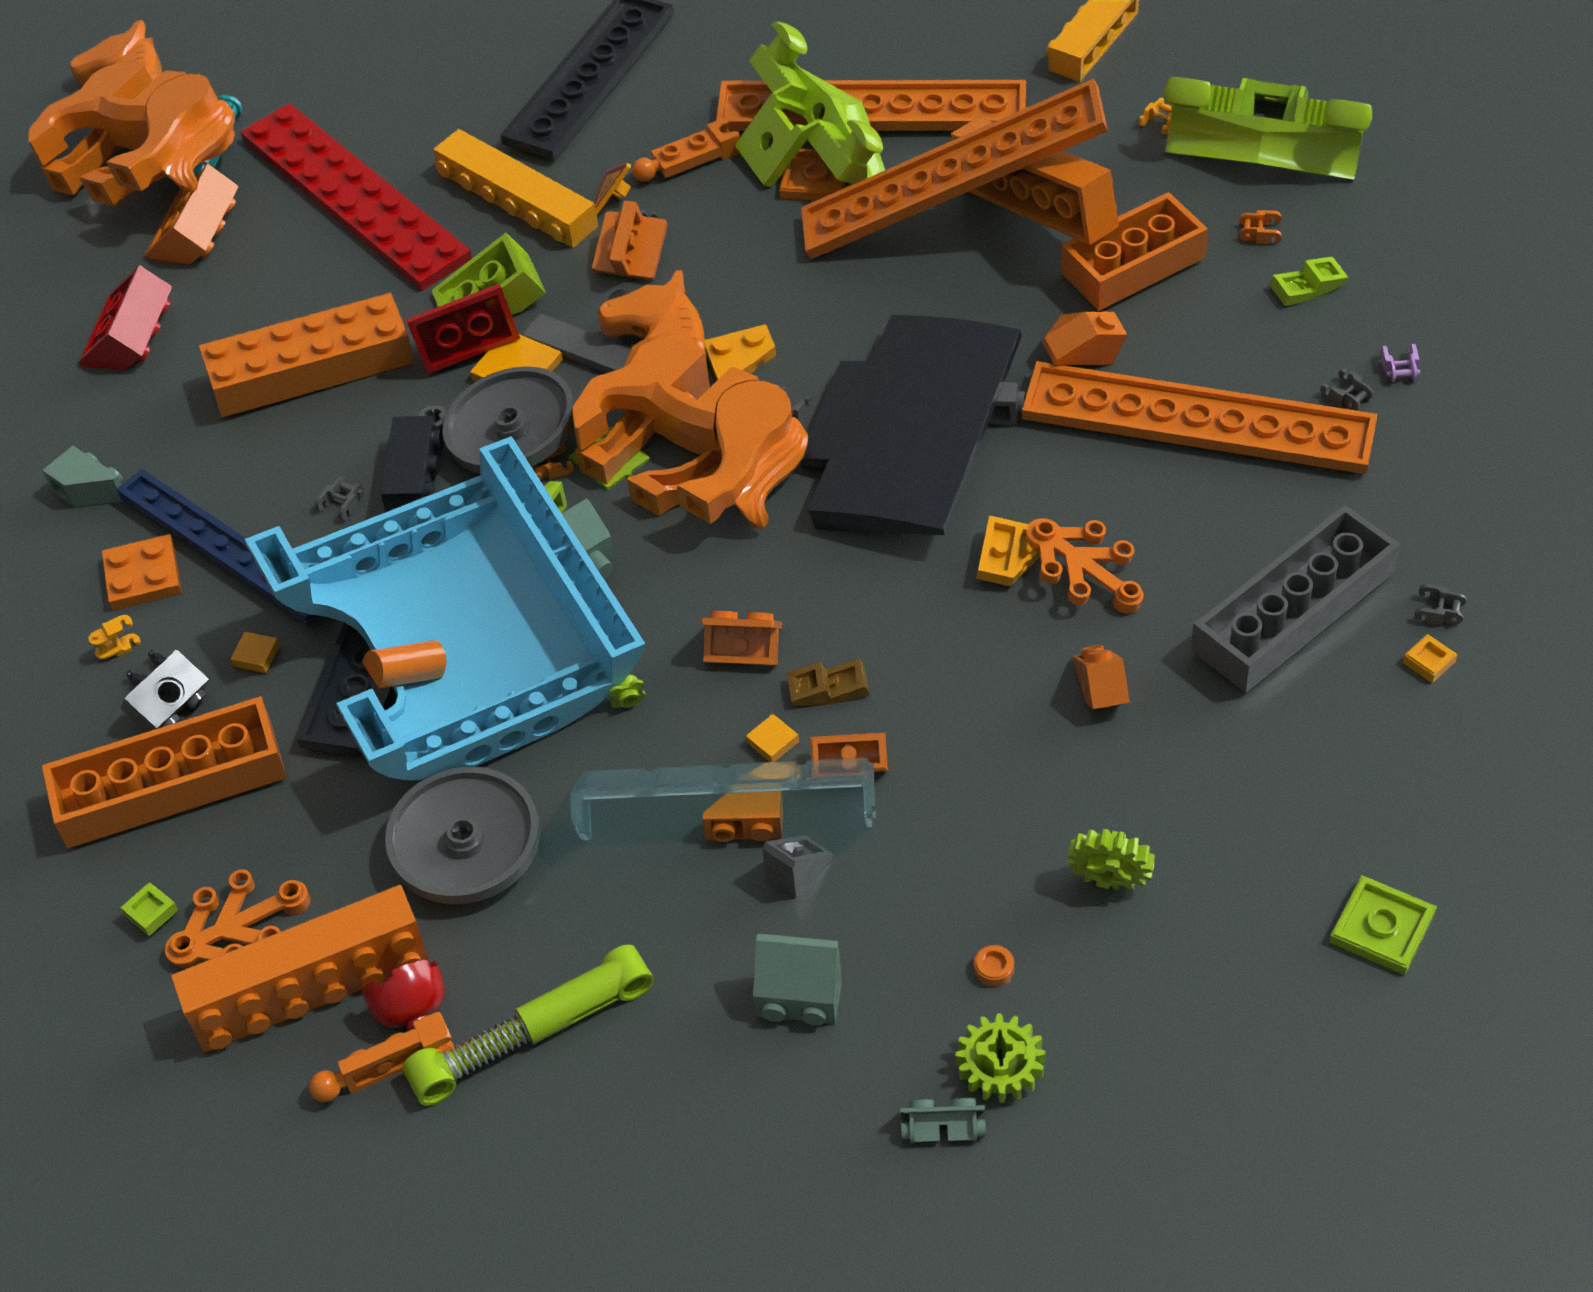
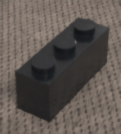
(410, 461)

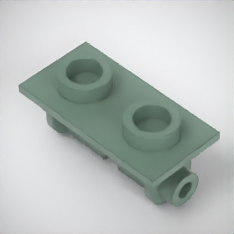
(959, 1118)

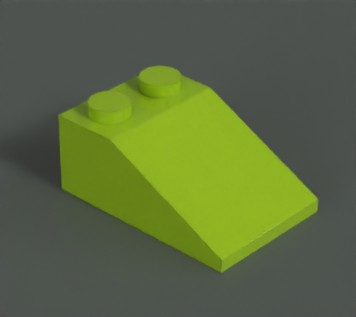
(498, 263)

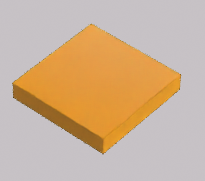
(517, 354)

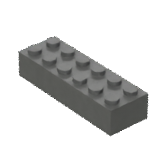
(1294, 598)

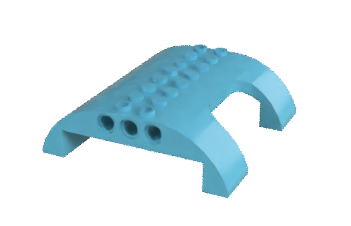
(502, 590)

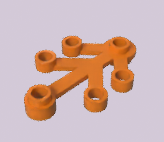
(1048, 537)
(231, 923)

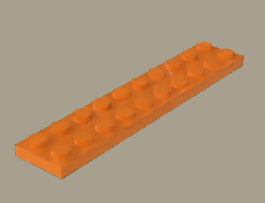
(892, 103)
(954, 168)
(1200, 417)

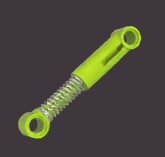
(618, 977)

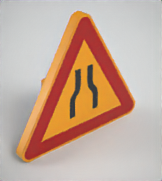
(612, 185)

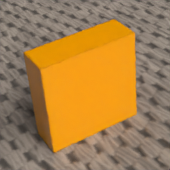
(255, 652)
(1429, 658)
(772, 738)

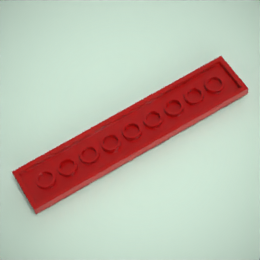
(357, 196)

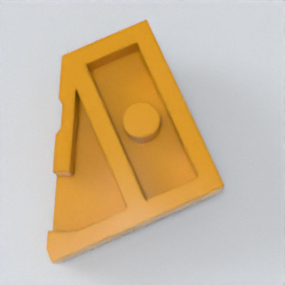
(740, 350)
(1005, 552)

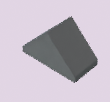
(794, 862)

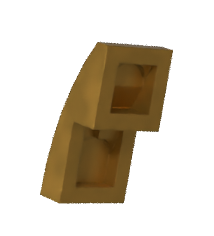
(821, 686)

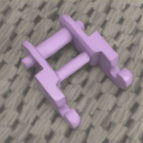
(1389, 365)

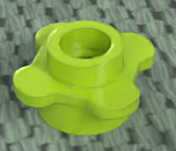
(627, 693)

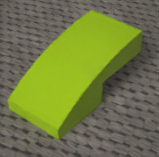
(1314, 280)

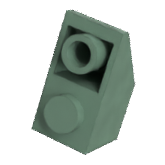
(82, 479)

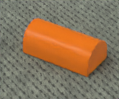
(406, 663)
(852, 746)

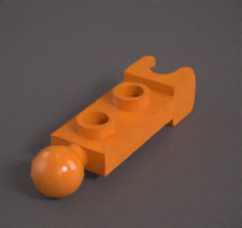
(689, 152)
(382, 1060)

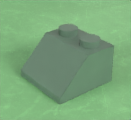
(797, 979)

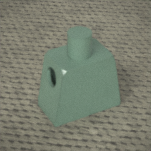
(592, 535)

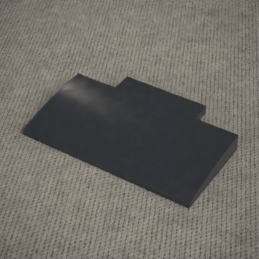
(907, 425)

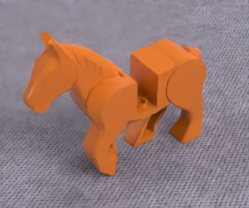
(130, 104)
(735, 425)

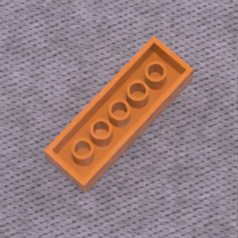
(1055, 192)
(306, 354)
(163, 772)
(299, 969)

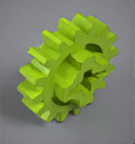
(1111, 859)
(1021, 1060)

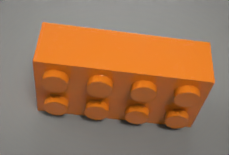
(1143, 250)

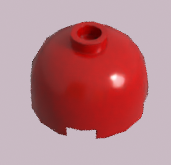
(407, 995)

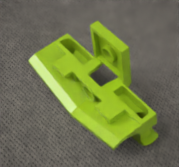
(1222, 125)
(840, 137)

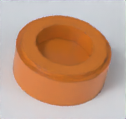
(994, 965)

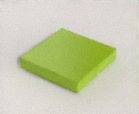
(1383, 924)

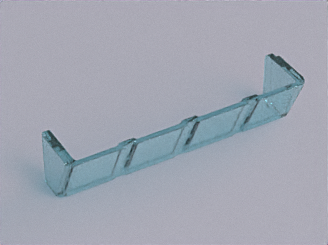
(718, 780)

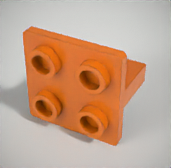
(630, 243)
(741, 640)

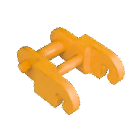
(1153, 110)
(107, 640)

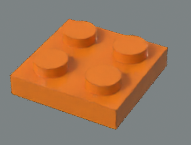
(141, 572)

